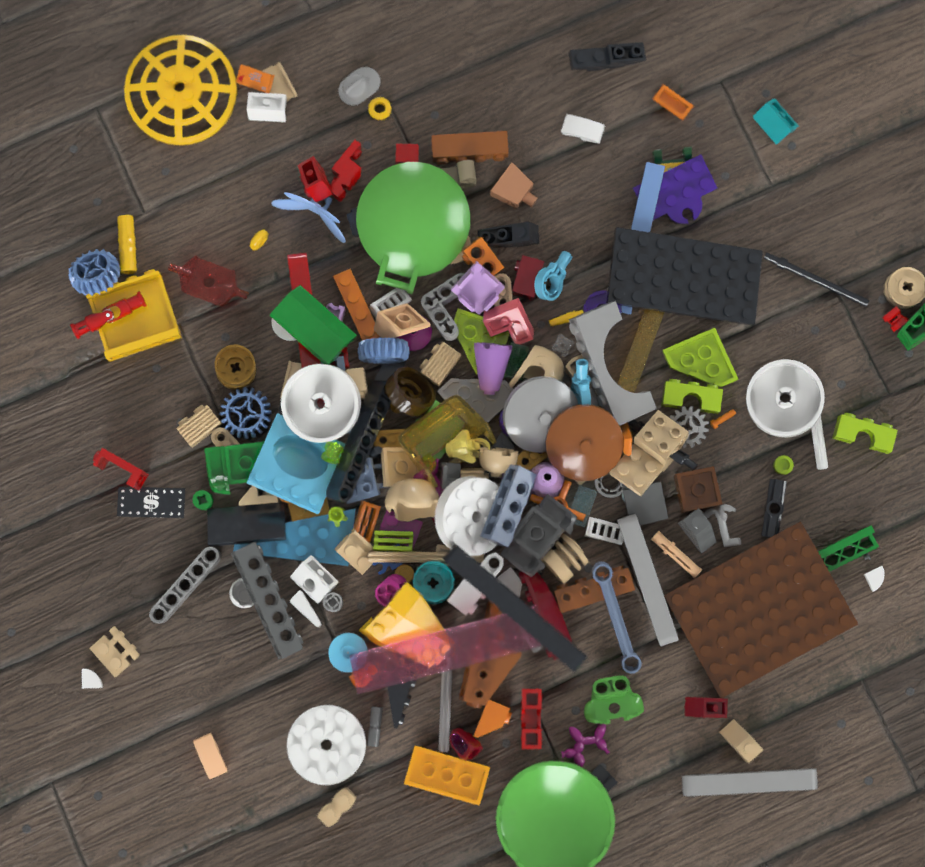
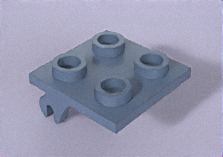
(367, 485)

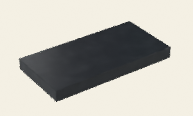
(246, 524)

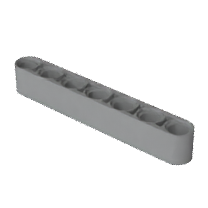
(647, 580)
(749, 782)

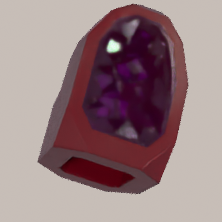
(464, 744)

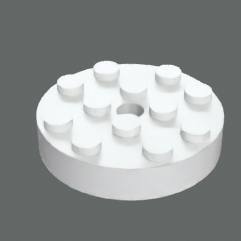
(785, 378)
(301, 408)
(463, 513)
(312, 759)

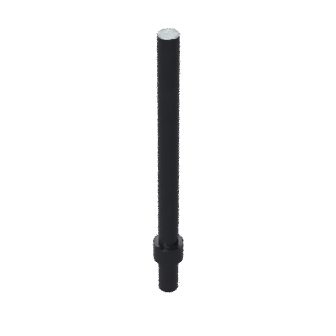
(783, 264)

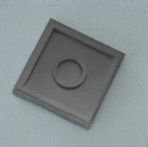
(649, 506)

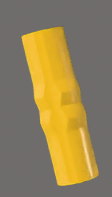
(126, 242)

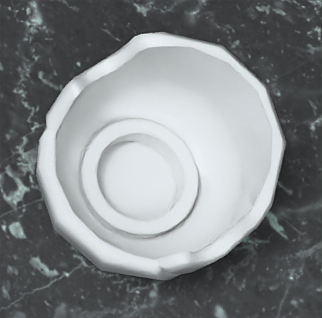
(240, 595)

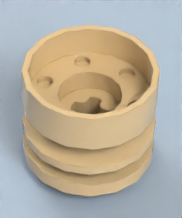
(564, 557)

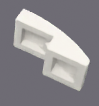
(583, 128)

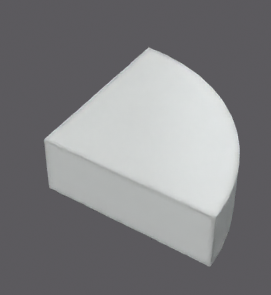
(875, 578)
(90, 679)

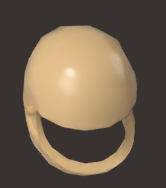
(540, 363)

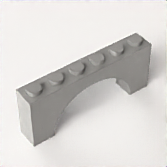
(590, 333)

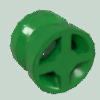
(206, 501)

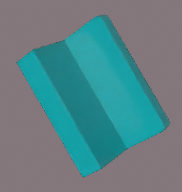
(775, 121)

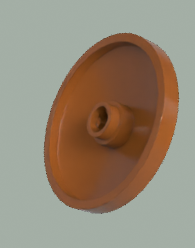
(584, 442)

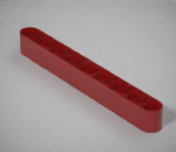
(300, 276)

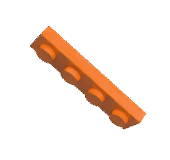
(356, 304)

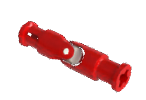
(97, 320)

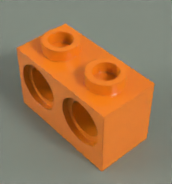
(486, 255)

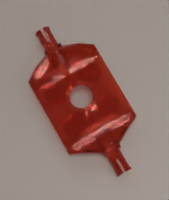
(197, 271)

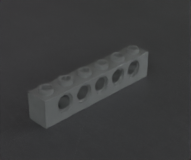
(249, 576)

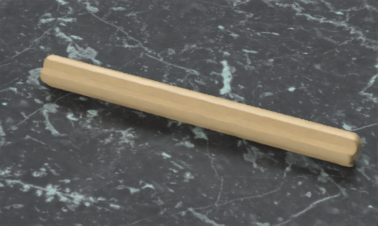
(412, 557)

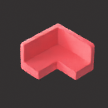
(509, 318)

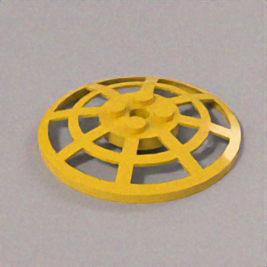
(181, 100)

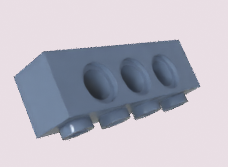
(513, 494)

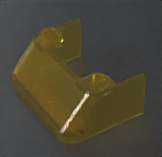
(437, 428)

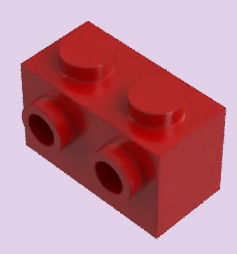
(314, 179)

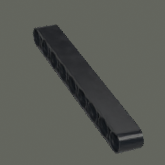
(515, 608)

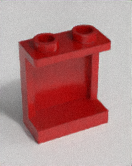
(137, 477)

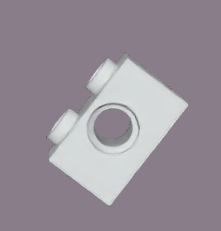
(314, 579)

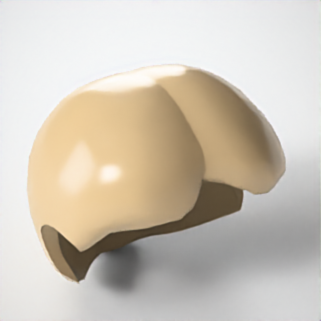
(412, 499)

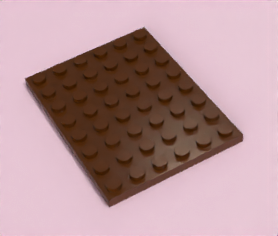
(760, 609)

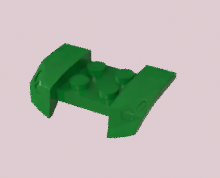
(230, 464)

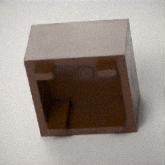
(697, 489)

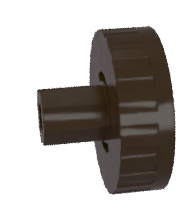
(414, 397)

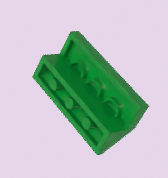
(313, 325)

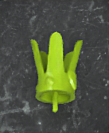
(337, 515)

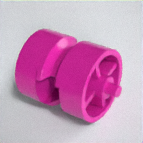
(387, 589)

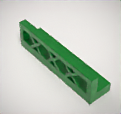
(848, 541)

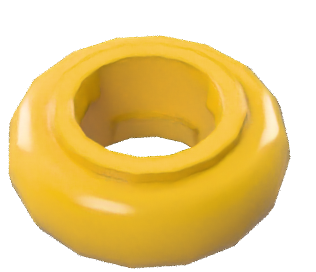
(379, 116)
(258, 240)

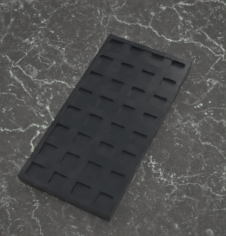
(684, 276)

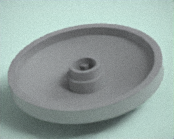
(533, 408)

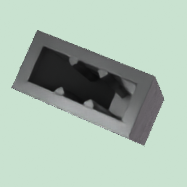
(698, 530)

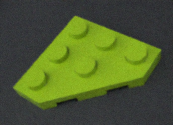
(472, 331)
(702, 359)

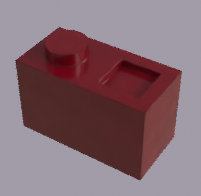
(525, 279)

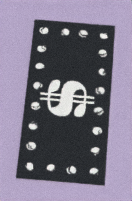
(151, 502)

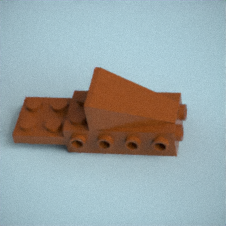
(491, 674)

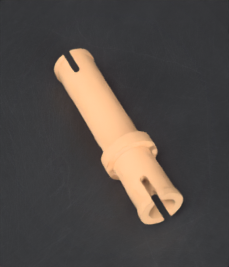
(676, 554)

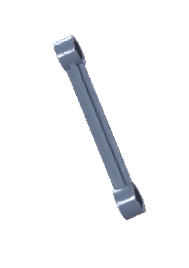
(616, 618)

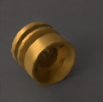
(231, 357)

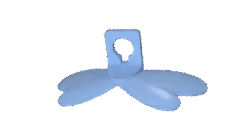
(299, 203)

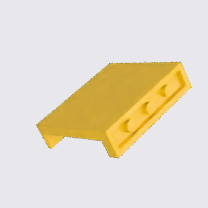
(146, 325)

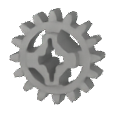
(690, 414)

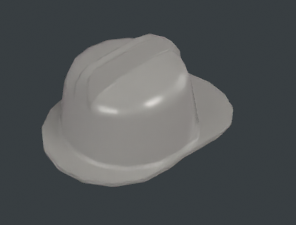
(359, 86)

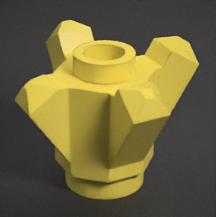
(462, 447)

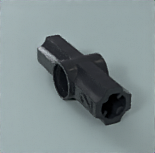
(775, 495)

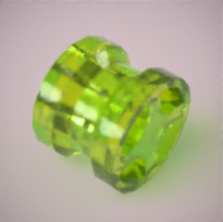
(332, 452)

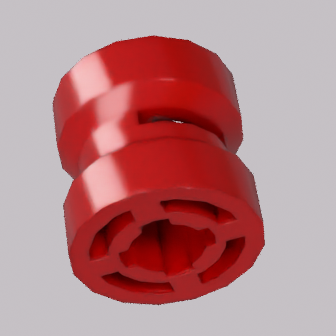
(898, 322)

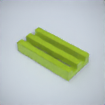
(376, 547)

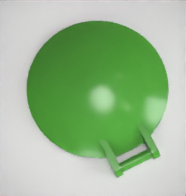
(412, 221)
(555, 817)

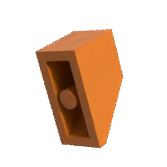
(492, 718)

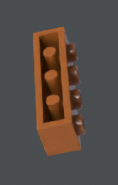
(470, 146)
(589, 591)

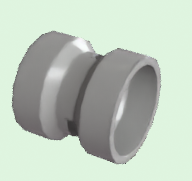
(333, 602)

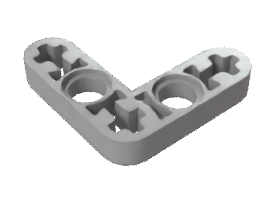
(438, 307)

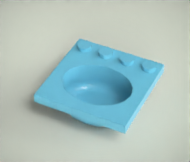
(292, 467)

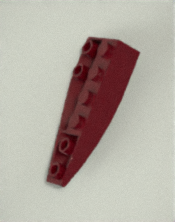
(542, 597)

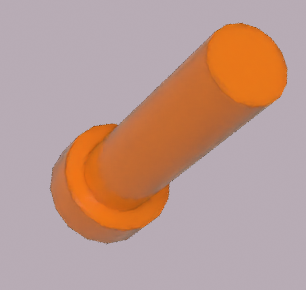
(714, 423)

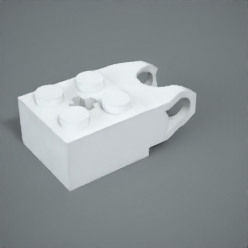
(466, 595)

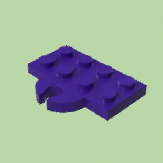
(682, 190)

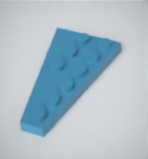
(310, 537)

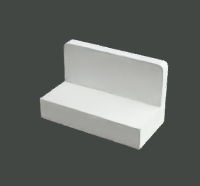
(266, 107)

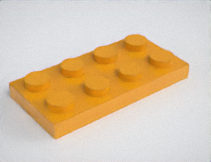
(447, 775)

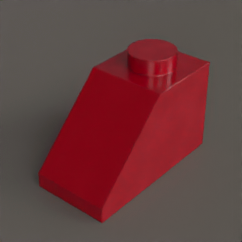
(706, 707)

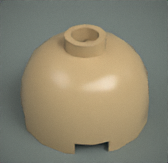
(497, 460)

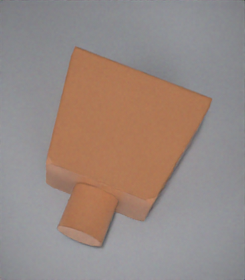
(514, 188)

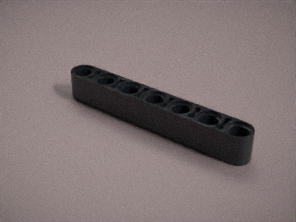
(359, 443)

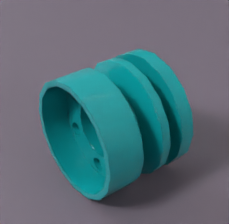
(440, 574)

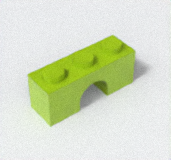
(708, 397)
(881, 436)

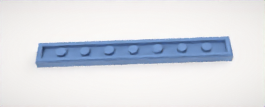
(646, 203)

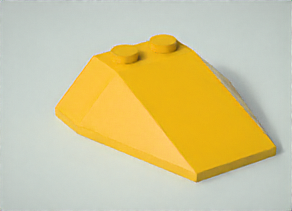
(402, 619)

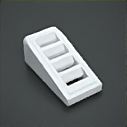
(386, 299)
(588, 533)
(303, 605)

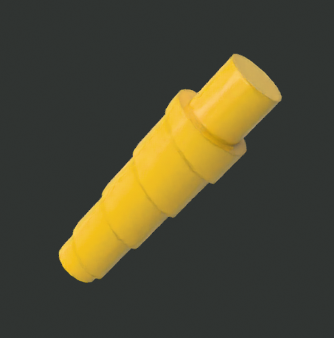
(564, 318)

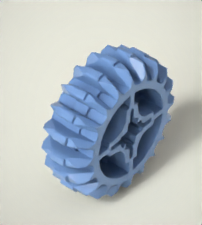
(99, 272)
(383, 350)
(244, 420)

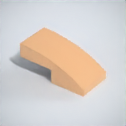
(210, 755)

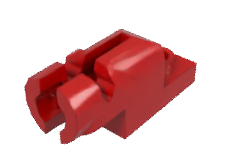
(346, 171)

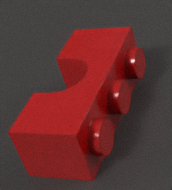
(531, 718)

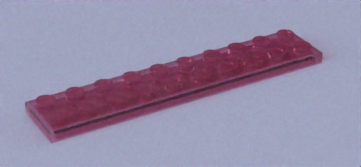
(439, 652)

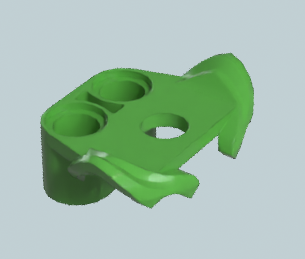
(597, 708)

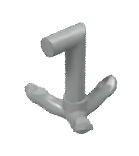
(722, 517)

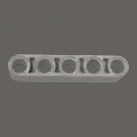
(176, 588)

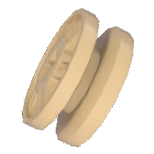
(905, 277)

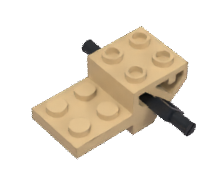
(652, 452)

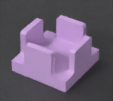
(478, 289)

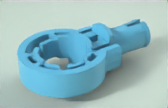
(556, 274)
(580, 382)

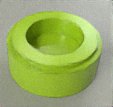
(783, 465)

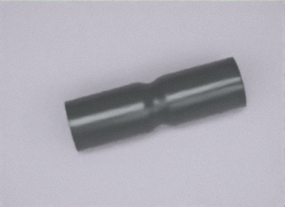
(375, 723)

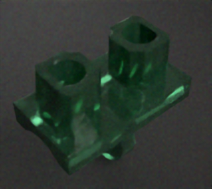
(517, 358)

